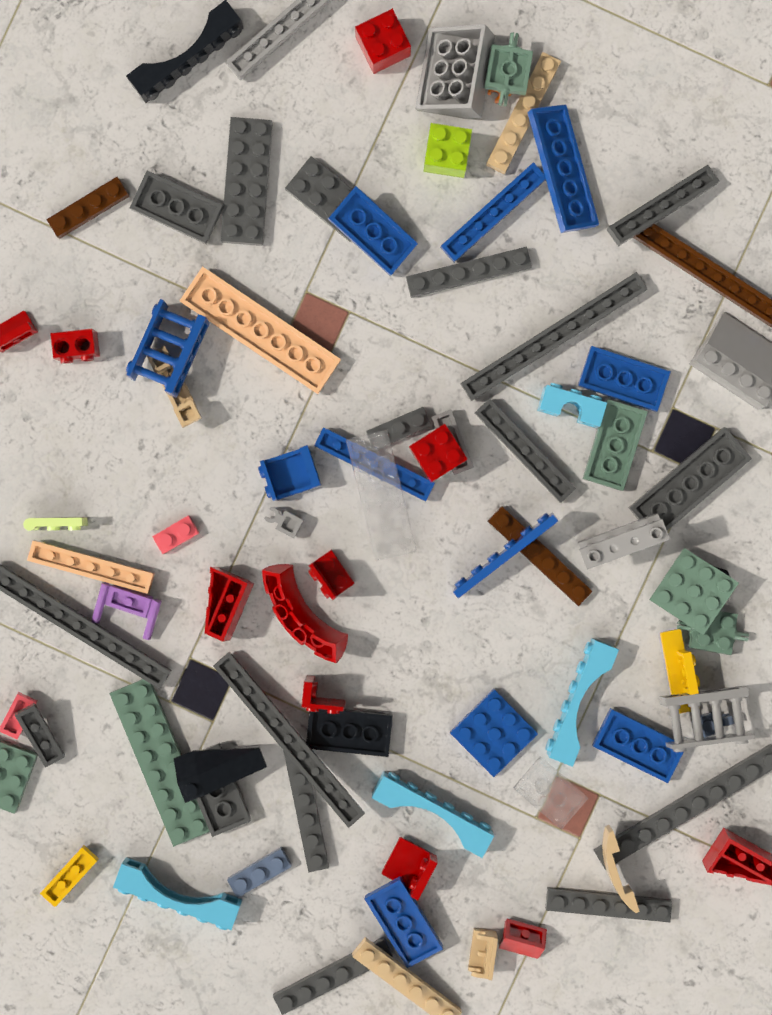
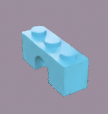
(590, 408)

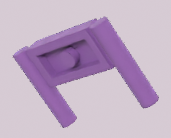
(130, 602)

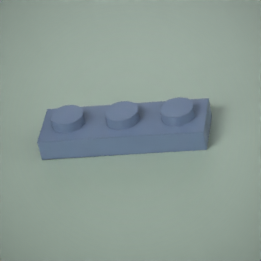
(259, 872)

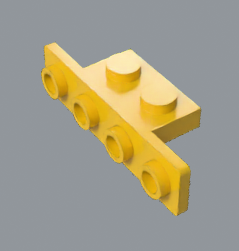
(679, 666)

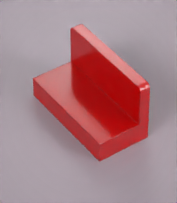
(16, 330)
(523, 938)

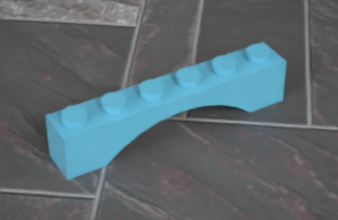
(597, 661)
(395, 793)
(137, 880)

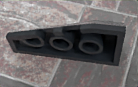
(210, 770)

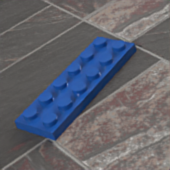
(563, 168)

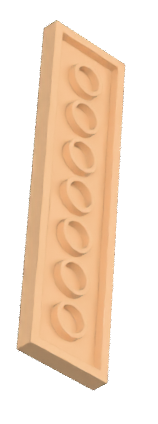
(260, 330)

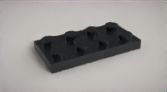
(350, 732)

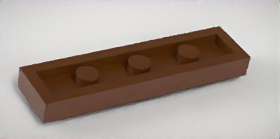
(88, 207)

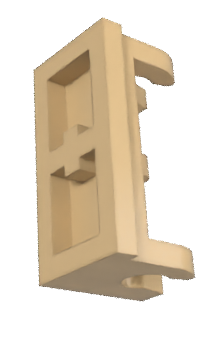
(483, 953)

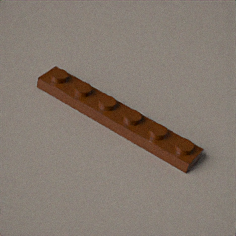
(541, 558)

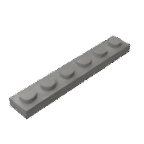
(273, 36)

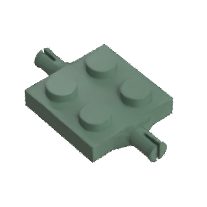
(508, 69)
(718, 637)

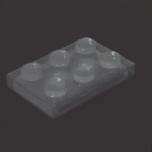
(550, 792)

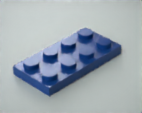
(372, 231)
(624, 378)
(637, 745)
(403, 922)

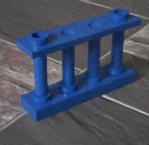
(180, 364)

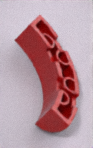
(298, 617)

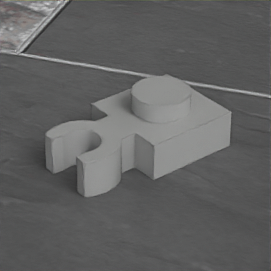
(287, 523)

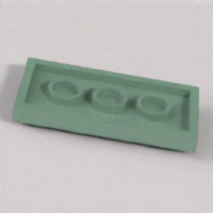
(615, 445)

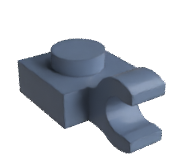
(708, 723)

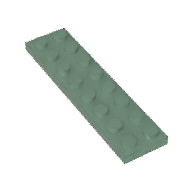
(155, 752)

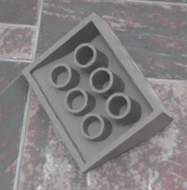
(455, 71)
(737, 361)

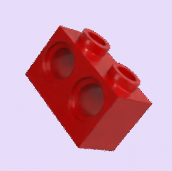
(75, 340)

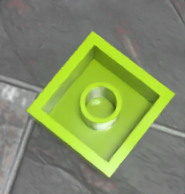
(447, 150)

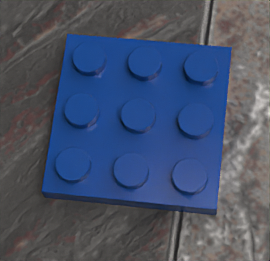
(493, 732)

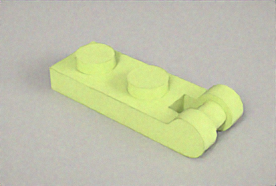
(55, 523)

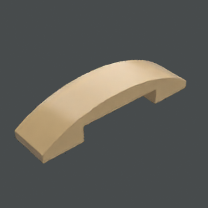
(184, 404)
(609, 847)

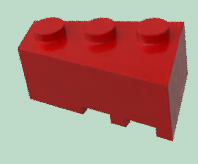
(226, 603)
(738, 858)

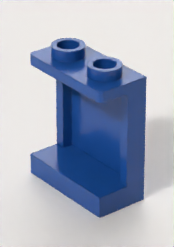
(289, 473)

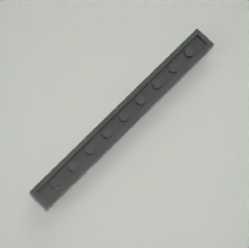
(553, 336)
(83, 628)
(289, 739)
(691, 804)

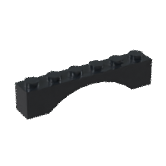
(153, 78)

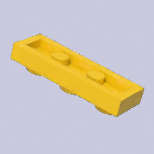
(69, 876)

